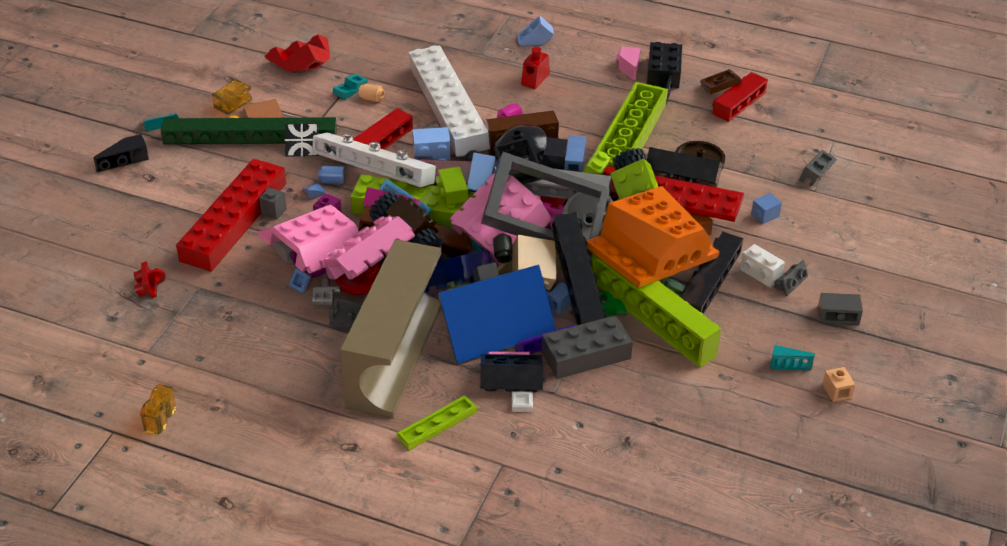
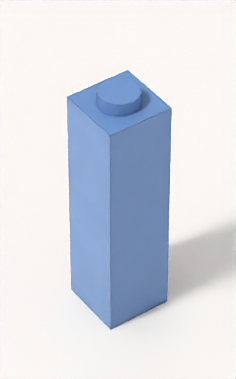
(575, 153)

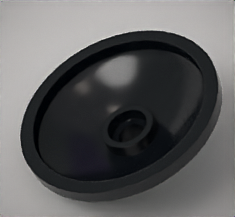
(535, 133)

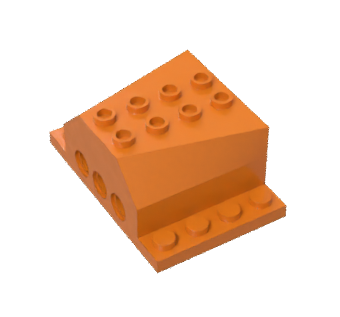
(651, 238)

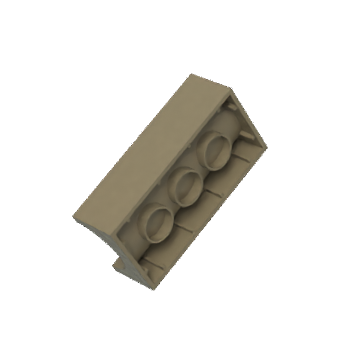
(390, 330)

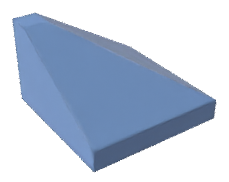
(313, 190)

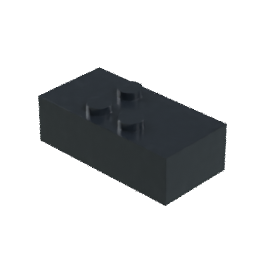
(684, 166)

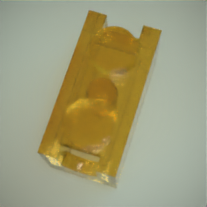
(231, 97)

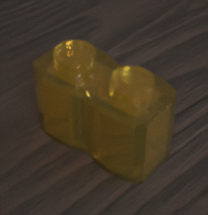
(158, 409)

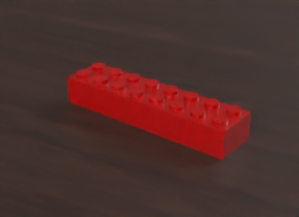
(229, 216)

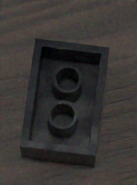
(664, 60)

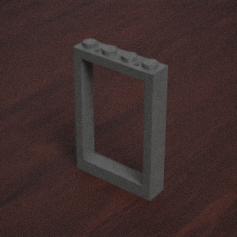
(519, 227)

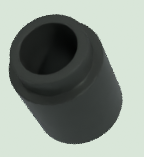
(503, 248)

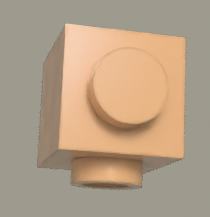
(838, 384)

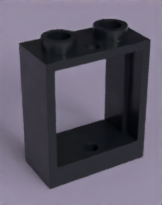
(519, 147)

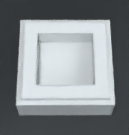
(522, 401)

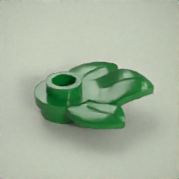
(611, 305)

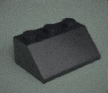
(511, 372)

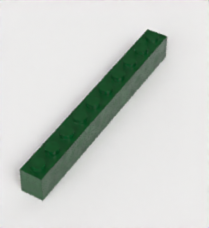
(236, 129)

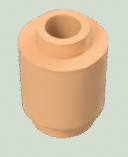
(371, 92)

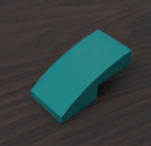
(350, 86)

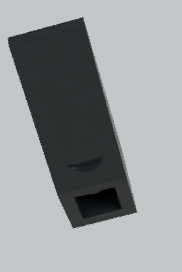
(122, 153)

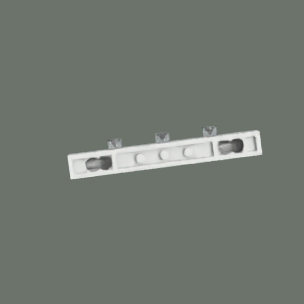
(374, 159)

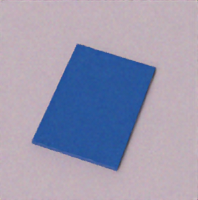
(496, 312)

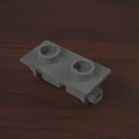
(792, 278)

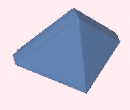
(300, 280)

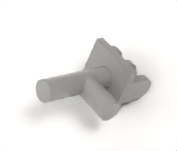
(324, 294)

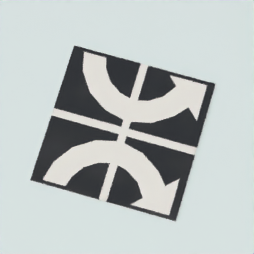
(300, 139)

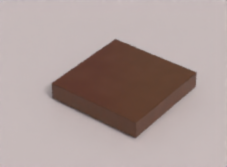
(720, 81)

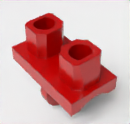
(147, 280)

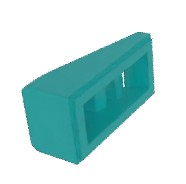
(784, 359)

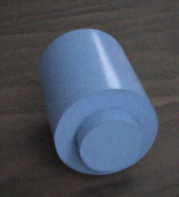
(332, 174)

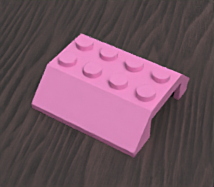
(515, 202)
(312, 236)
(366, 247)

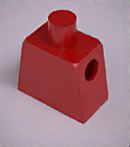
(535, 68)

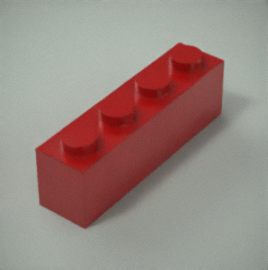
(739, 97)
(387, 129)

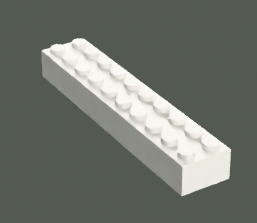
(449, 100)

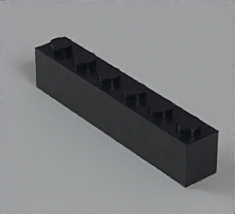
(577, 268)
(712, 274)

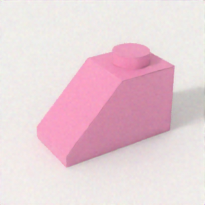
(629, 61)

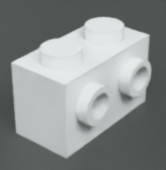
(762, 265)

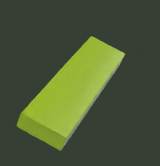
(436, 422)

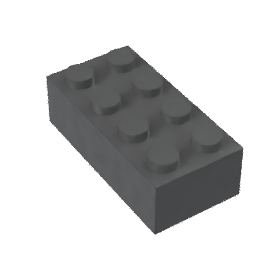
(586, 346)

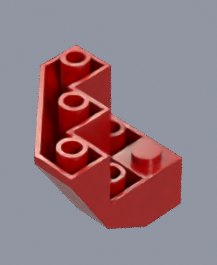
(301, 56)

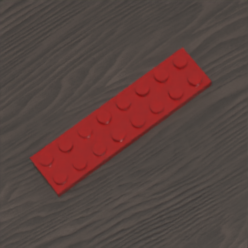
(697, 198)

